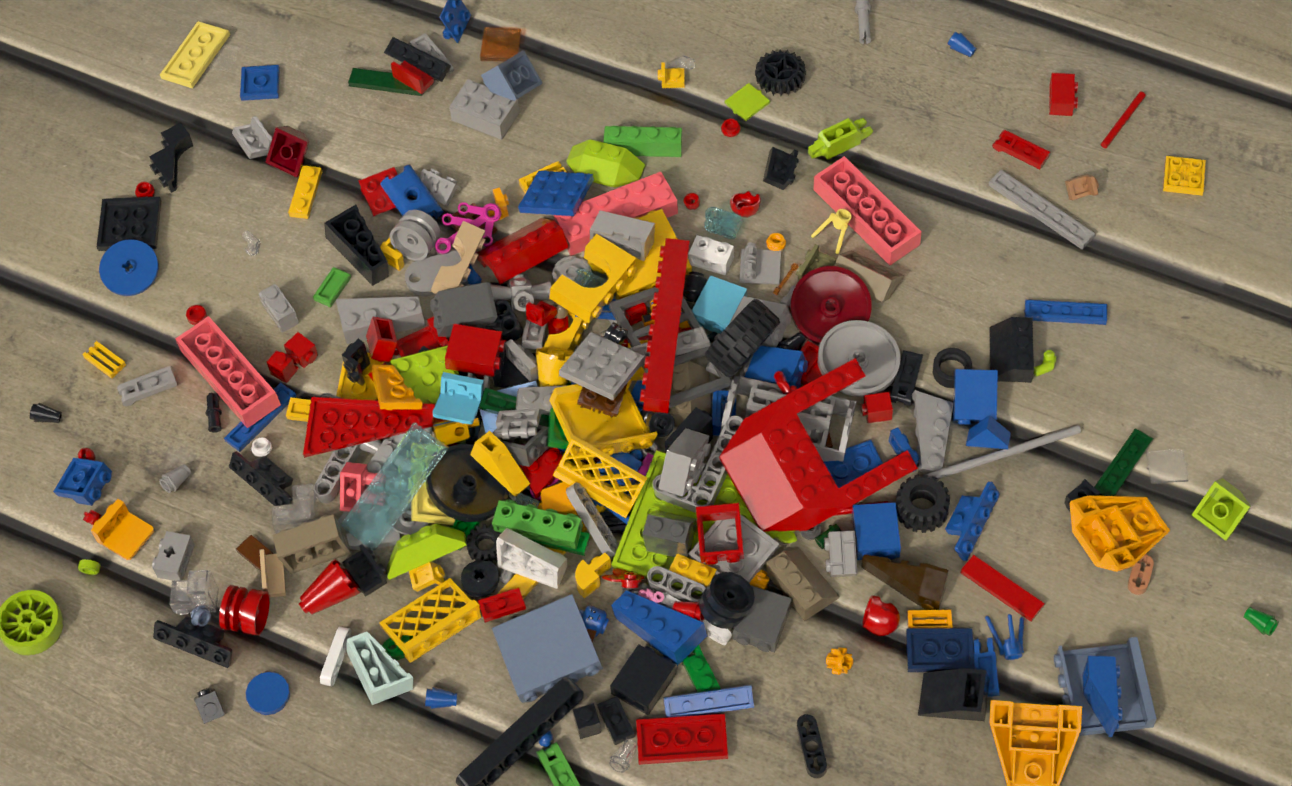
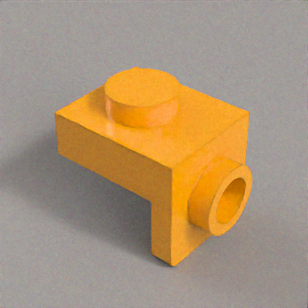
(502, 201)

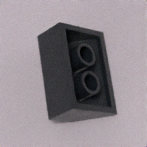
(1012, 349)

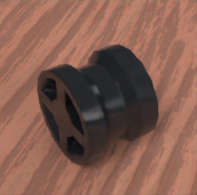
(616, 334)

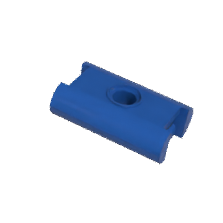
(409, 184)

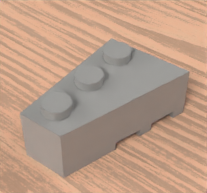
(625, 232)

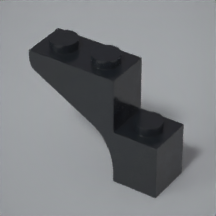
(165, 162)

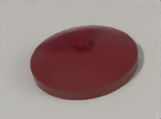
(827, 299)

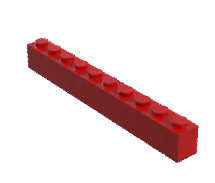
(666, 326)

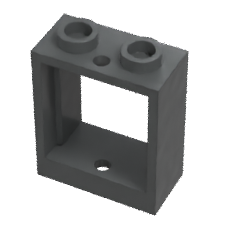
(532, 450)

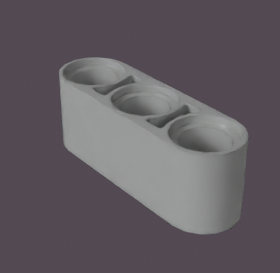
(669, 579)

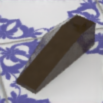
(920, 584)

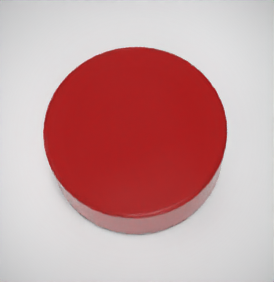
(196, 314)

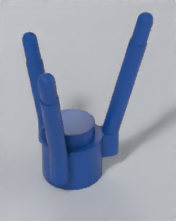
(1012, 648)

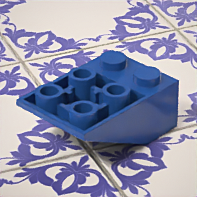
(1102, 690)

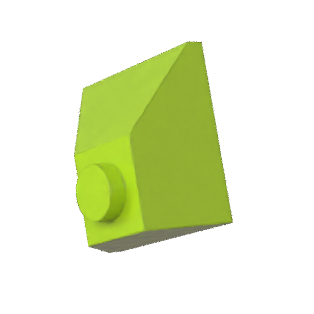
(1222, 508)

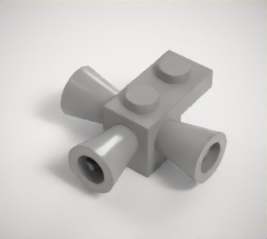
(521, 292)
(381, 451)

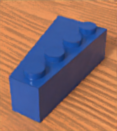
(661, 627)

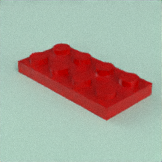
(681, 739)

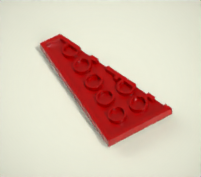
(351, 422)

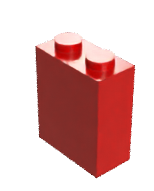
(474, 350)

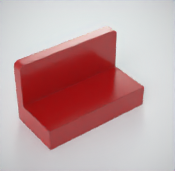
(411, 76)

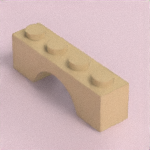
(466, 243)

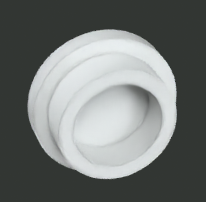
(261, 447)

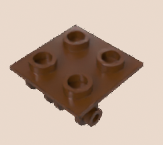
(592, 399)

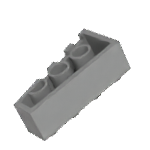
(358, 312)

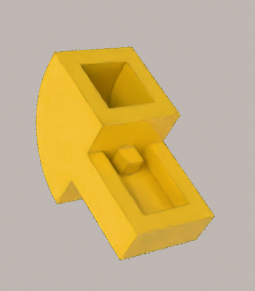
(589, 575)

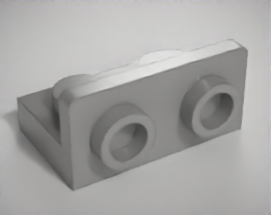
(440, 188)
(522, 359)

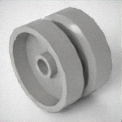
(415, 235)

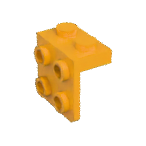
(121, 530)

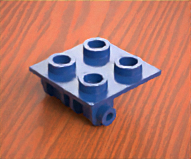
(455, 18)

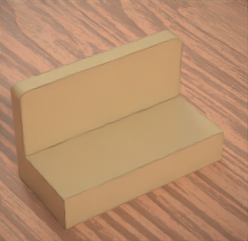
(272, 574)

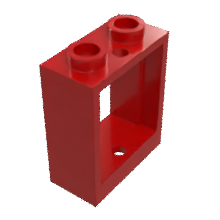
(714, 513)

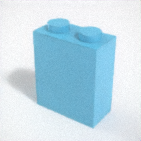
(718, 304)

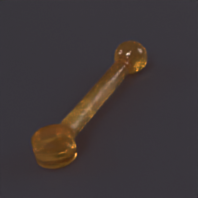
(794, 267)

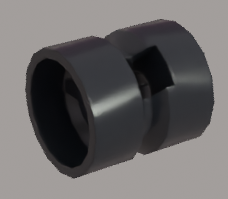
(658, 422)

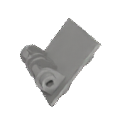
(759, 265)

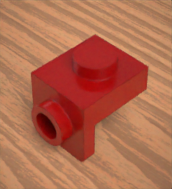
(540, 313)

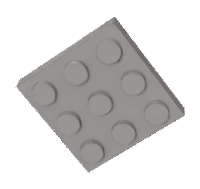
(601, 366)
(722, 536)

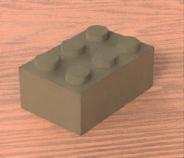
(311, 544)

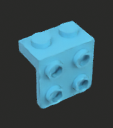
(458, 398)

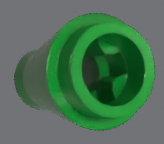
(1261, 621)

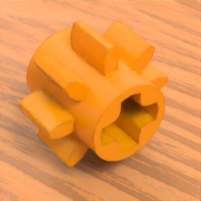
(839, 660)

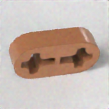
(1135, 573)

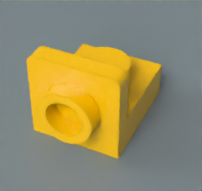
(671, 77)
(392, 255)
(426, 575)

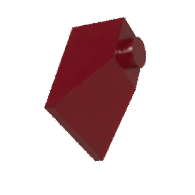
(287, 150)

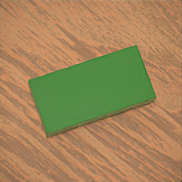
(332, 287)

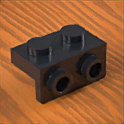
(780, 168)
(355, 361)
(365, 571)

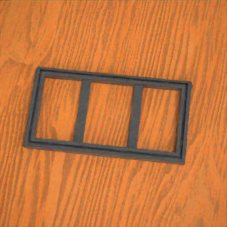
(687, 315)

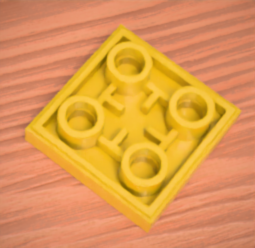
(1184, 175)

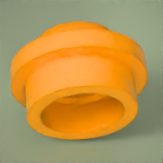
(776, 242)

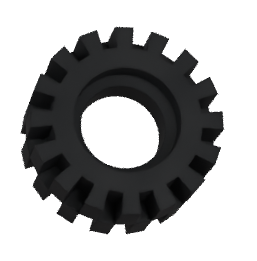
(479, 535)

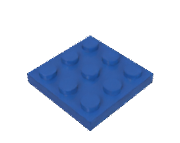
(556, 193)

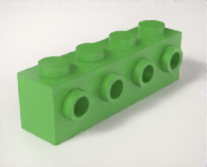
(646, 140)
(538, 524)

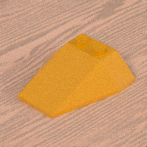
(1116, 529)
(1034, 740)

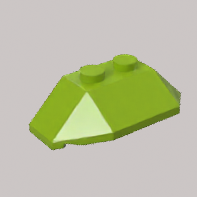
(606, 162)
(423, 547)

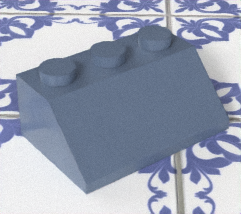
(512, 77)

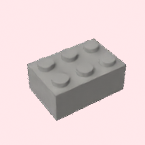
(483, 110)
(684, 462)

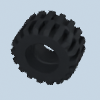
(927, 489)

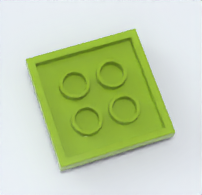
(424, 373)

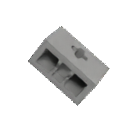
(173, 556)

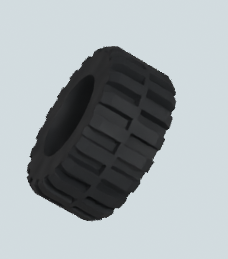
(742, 337)

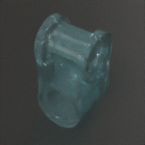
(724, 223)
(589, 279)

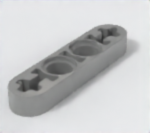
(592, 519)

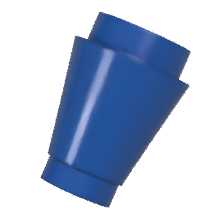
(961, 44)
(440, 698)

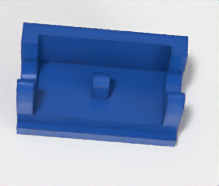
(718, 408)

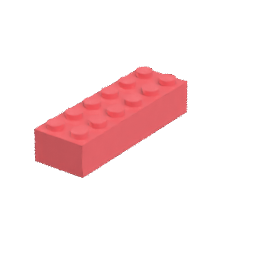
(629, 201)
(871, 211)
(228, 372)

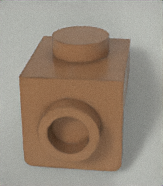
(1082, 186)

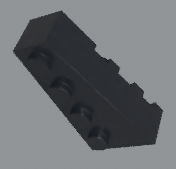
(356, 243)

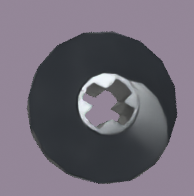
(472, 578)

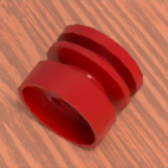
(244, 610)

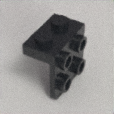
(508, 374)

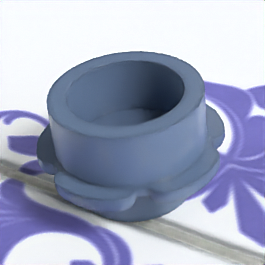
(200, 616)

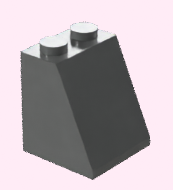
(463, 306)
(669, 533)

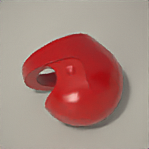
(880, 617)

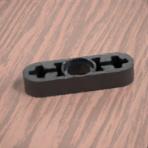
(804, 738)

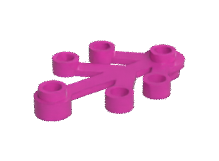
(477, 222)

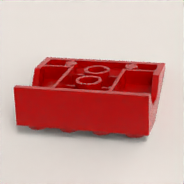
(523, 249)

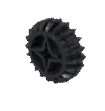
(780, 72)

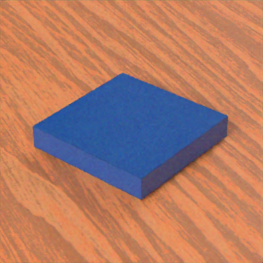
(260, 82)

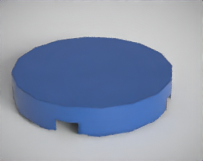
(267, 693)

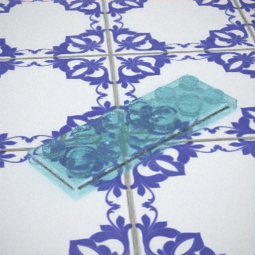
(394, 486)

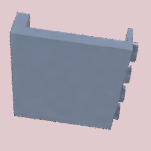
(546, 648)
(1135, 692)

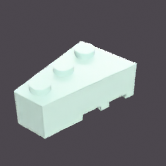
(376, 669)

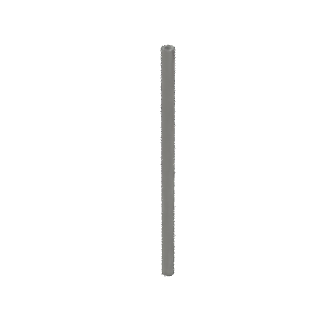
(1005, 452)

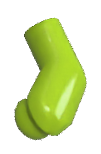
(1047, 364)

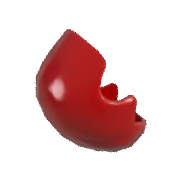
(745, 204)

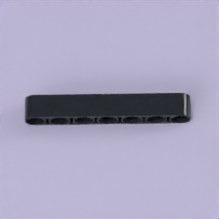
(522, 735)

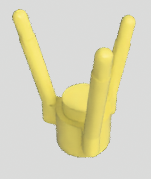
(840, 222)

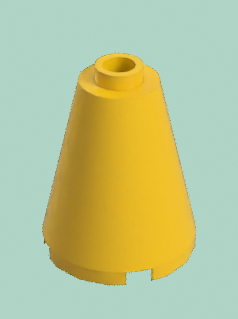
(549, 365)

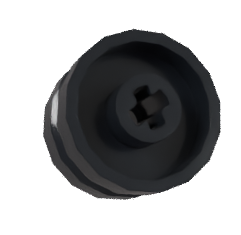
(726, 600)

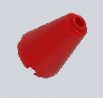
(328, 589)

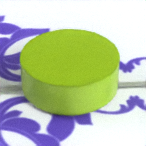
(89, 567)

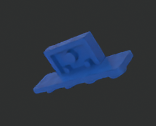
(970, 519)

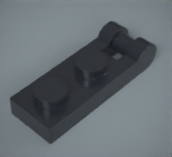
(906, 377)

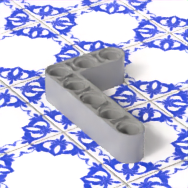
(334, 463)
(709, 474)

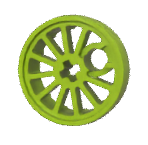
(37, 619)

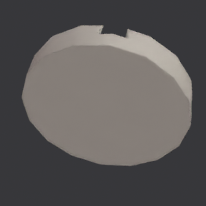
(568, 267)

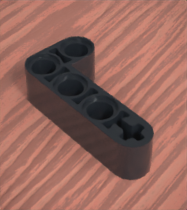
(505, 321)

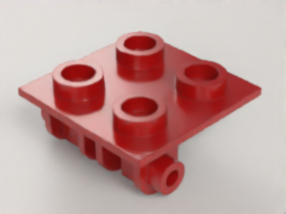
(375, 195)

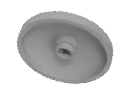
(871, 347)

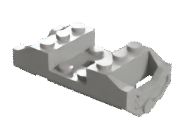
(814, 419)

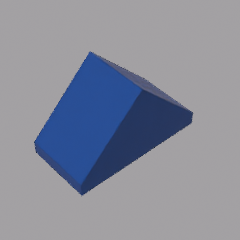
(988, 434)

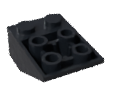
(955, 694)

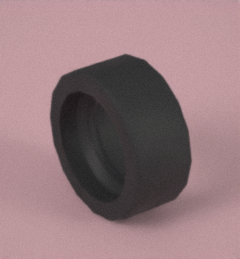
(945, 355)

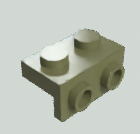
(813, 260)

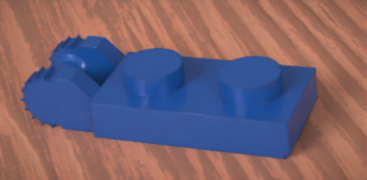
(988, 662)

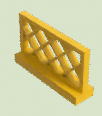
(597, 489)
(440, 628)

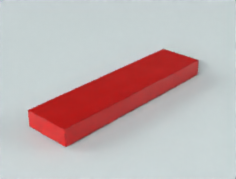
(1002, 588)

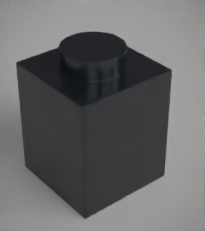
(586, 721)

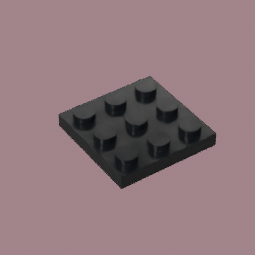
(129, 220)

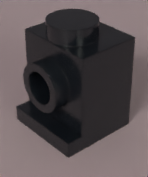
(1082, 490)

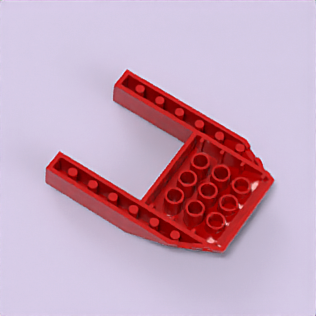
(782, 470)

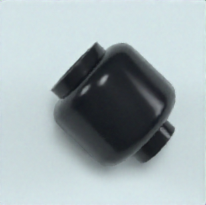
(693, 286)

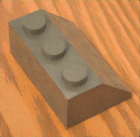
(878, 278)
(684, 378)
(801, 581)

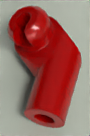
(783, 384)

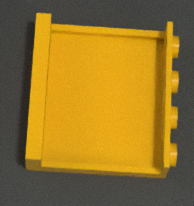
(646, 271)
(605, 433)

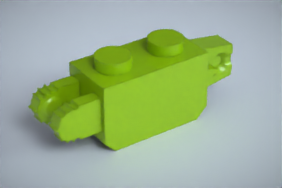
(839, 138)

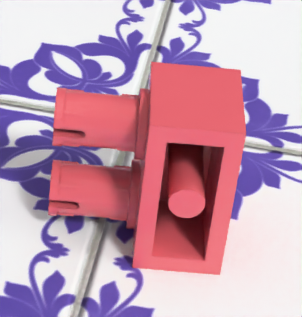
(353, 483)

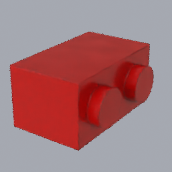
(1062, 94)
(381, 339)

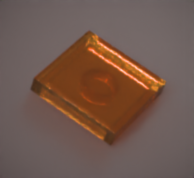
(500, 44)

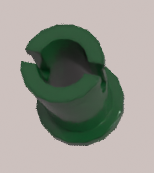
(820, 539)

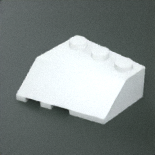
(530, 559)

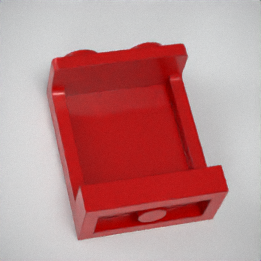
(424, 337)

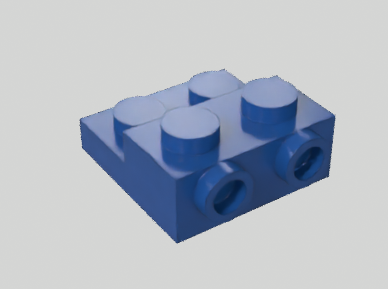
(83, 481)

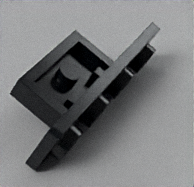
(263, 477)
(195, 639)

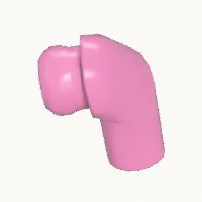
(656, 597)

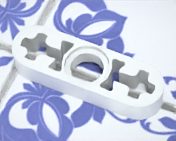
(335, 656)

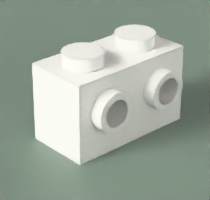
(711, 255)

